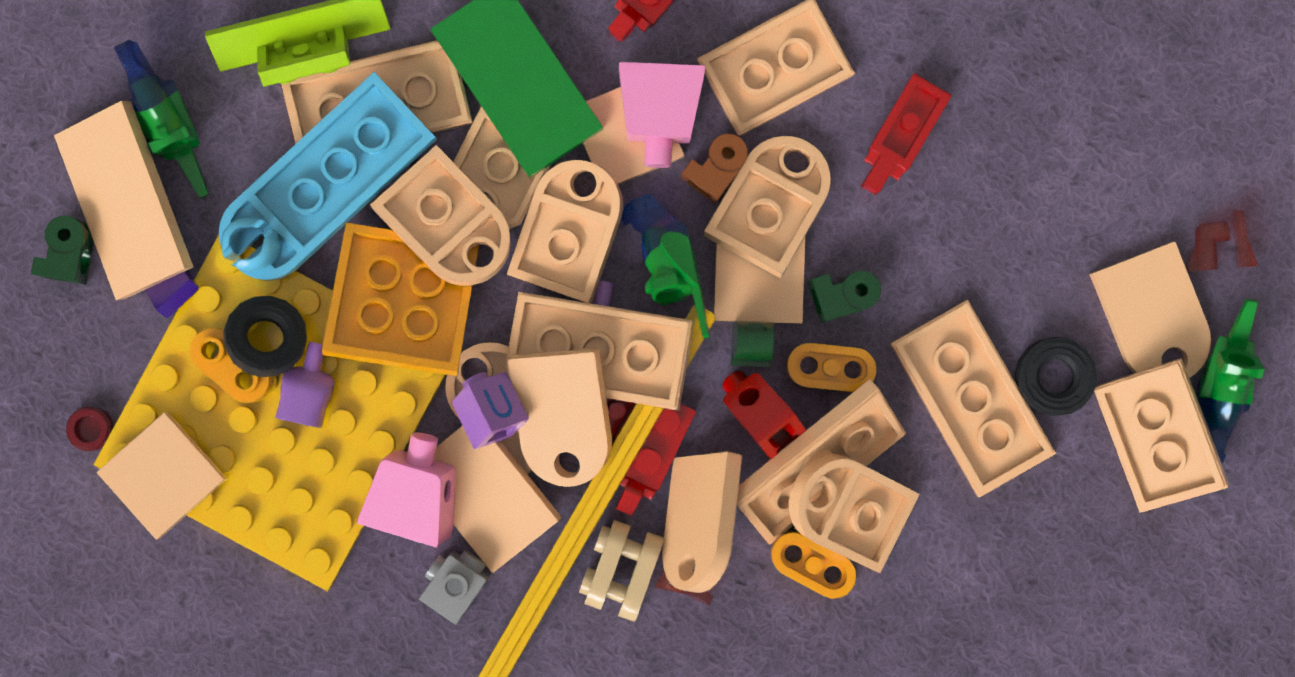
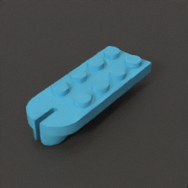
(323, 181)

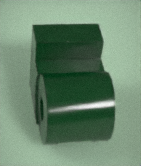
(67, 253)
(853, 294)
(752, 343)

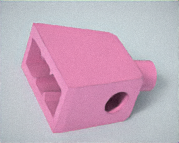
(660, 106)
(412, 494)

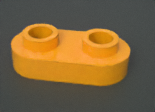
(830, 366)
(223, 370)
(812, 564)

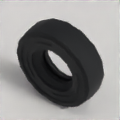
(259, 362)
(1081, 367)

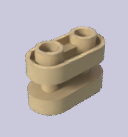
(599, 584)

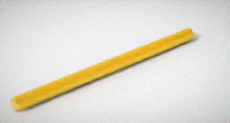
(579, 528)

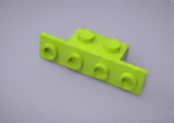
(297, 40)

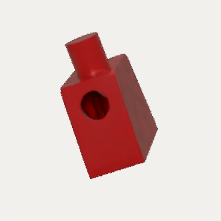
(761, 412)

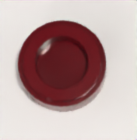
(89, 428)

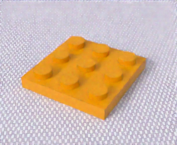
(394, 306)

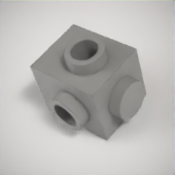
(454, 584)

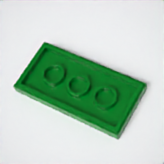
(517, 81)

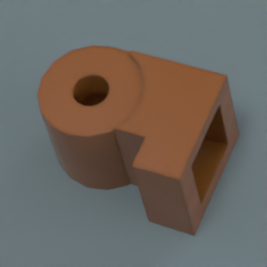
(722, 165)

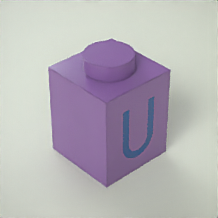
(489, 409)

